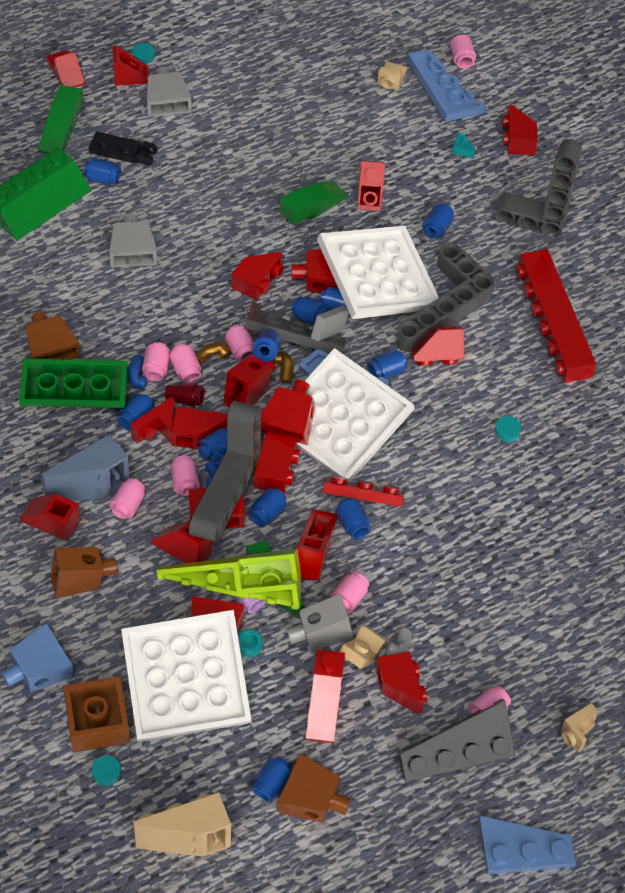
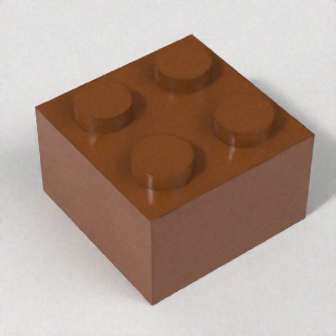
(96, 714)

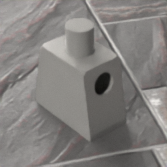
(167, 94)
(132, 243)
(323, 624)

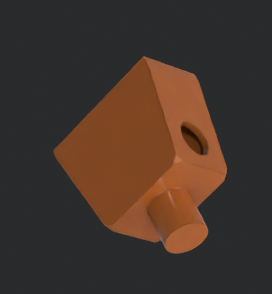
(51, 338)
(78, 570)
(312, 792)

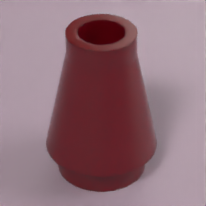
(186, 394)

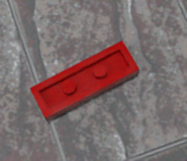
(364, 491)

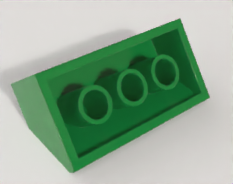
(40, 193)
(74, 383)

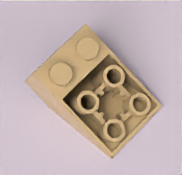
(186, 828)

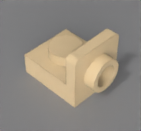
(391, 75)
(364, 648)
(578, 725)

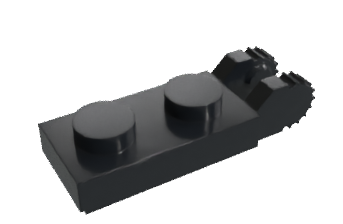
(122, 148)

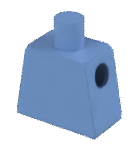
(38, 661)

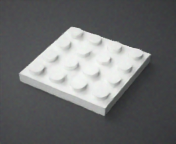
(377, 271)
(351, 415)
(186, 676)

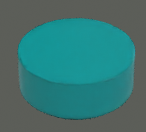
(144, 52)
(508, 429)
(250, 643)
(106, 770)

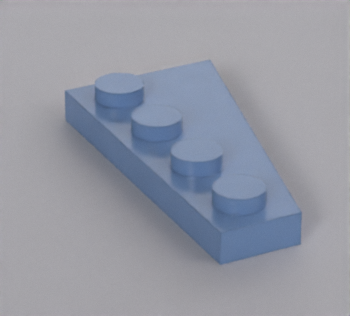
(444, 89)

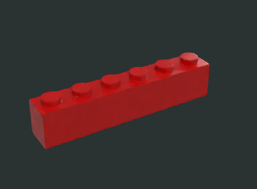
(555, 316)

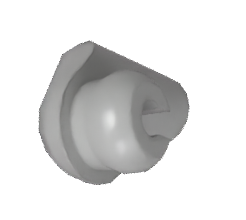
(402, 643)

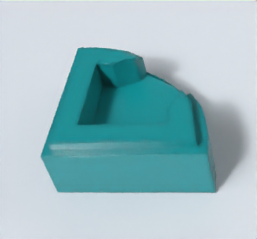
(463, 146)

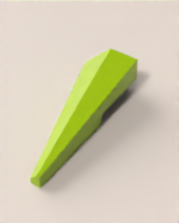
(260, 576)

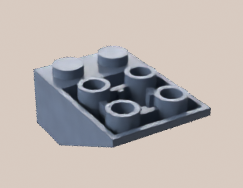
(89, 473)

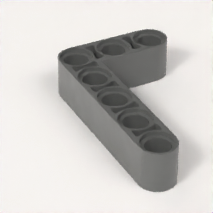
(549, 215)
(472, 292)
(232, 474)

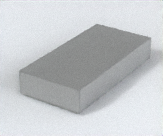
(330, 323)

